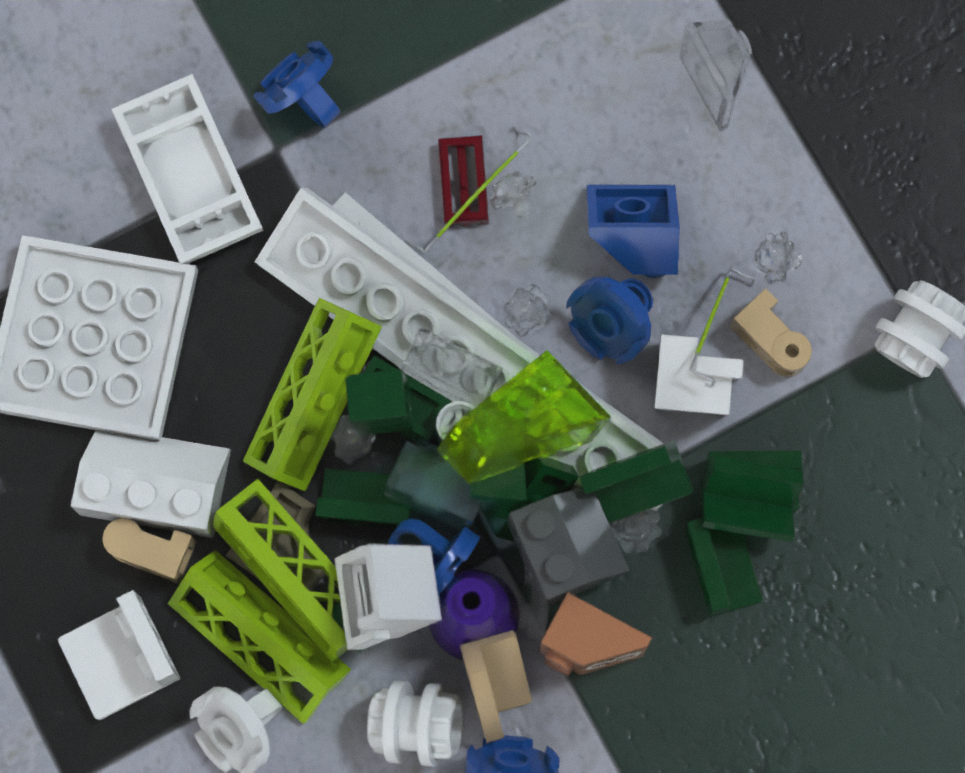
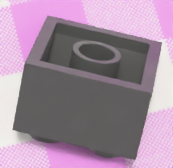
(566, 545)

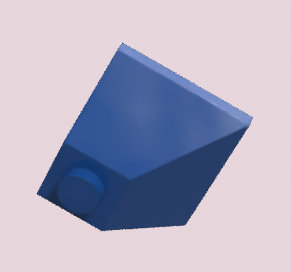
(636, 226)

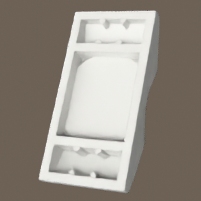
(187, 170)

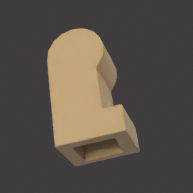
(770, 338)
(147, 552)

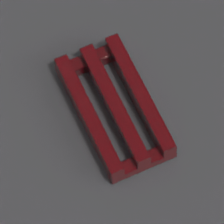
(460, 143)

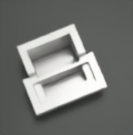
(685, 391)
(386, 592)

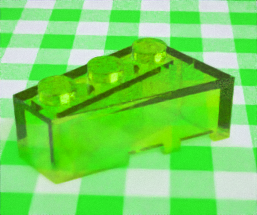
(523, 420)

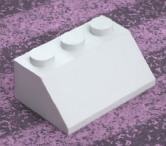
(151, 482)

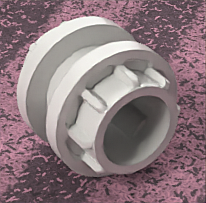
(921, 328)
(415, 723)

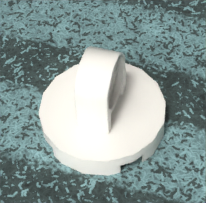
(234, 729)

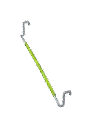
(476, 193)
(711, 317)

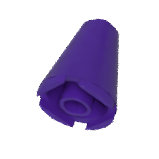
(494, 616)

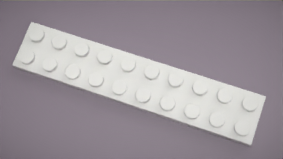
(334, 258)

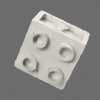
(118, 657)

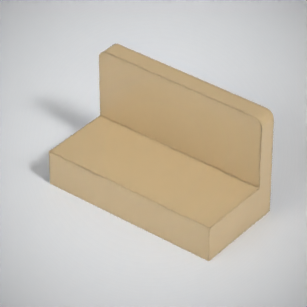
(496, 679)

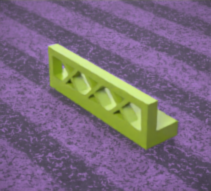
(316, 397)
(273, 570)
(261, 628)

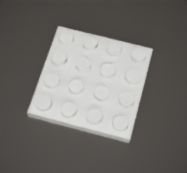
(93, 337)

